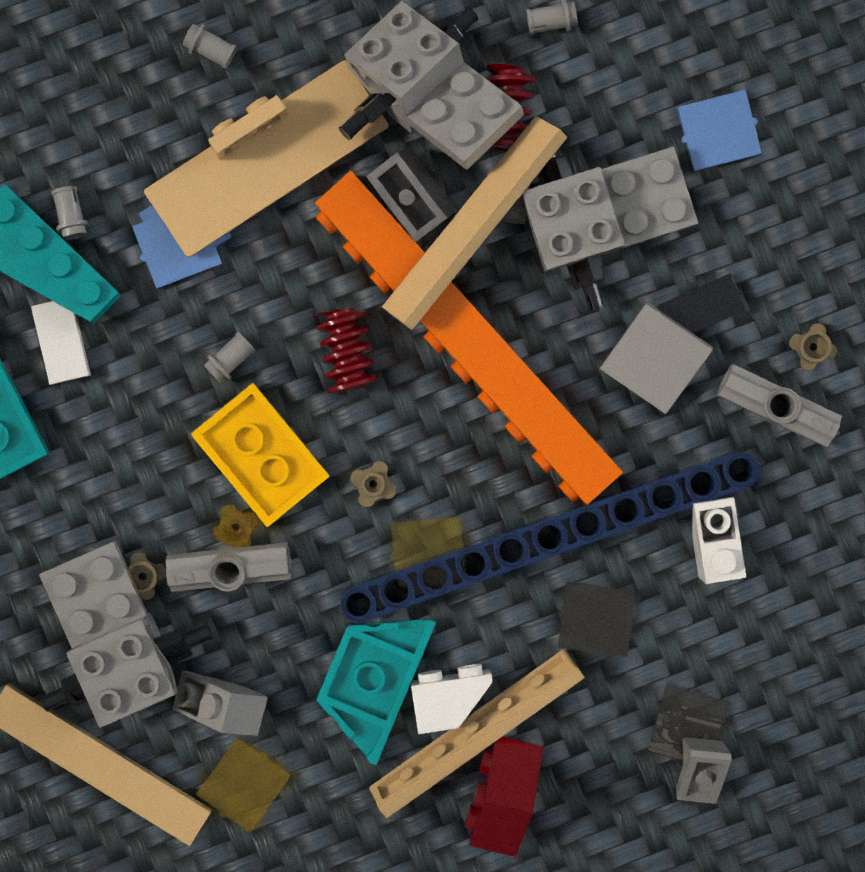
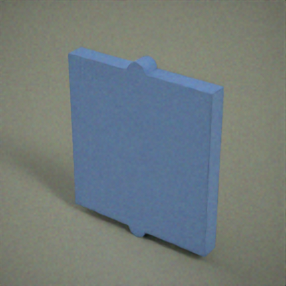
(719, 130)
(165, 257)

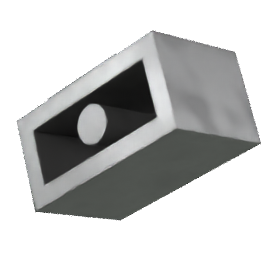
(411, 193)

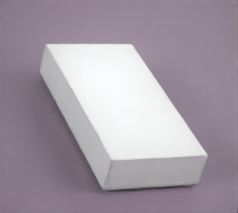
(60, 343)

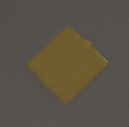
(424, 539)
(243, 784)

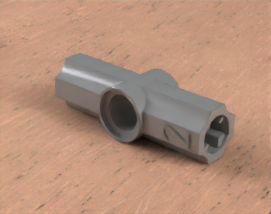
(801, 416)
(203, 568)

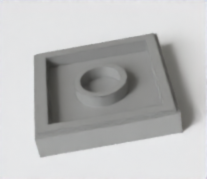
(656, 357)

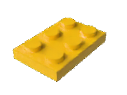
(260, 454)

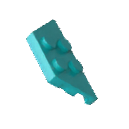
(372, 679)

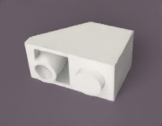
(717, 541)
(448, 699)

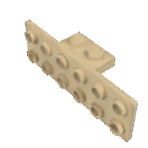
(261, 158)

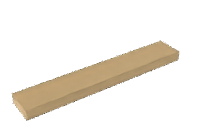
(474, 222)
(475, 733)
(101, 765)

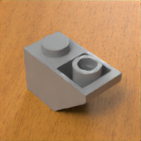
(220, 704)

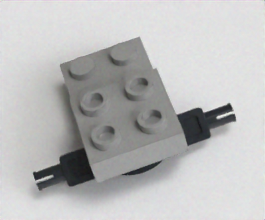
(426, 85)
(604, 212)
(113, 639)

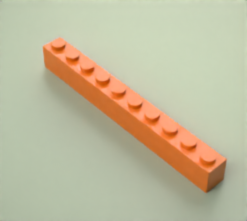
(472, 343)

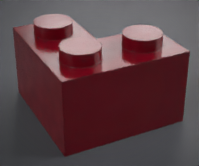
(507, 796)

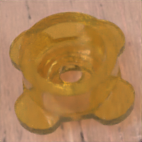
(230, 516)

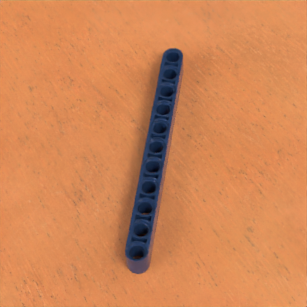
(569, 537)

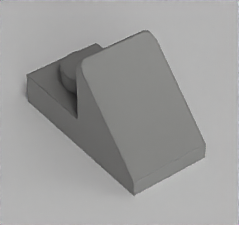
(703, 770)

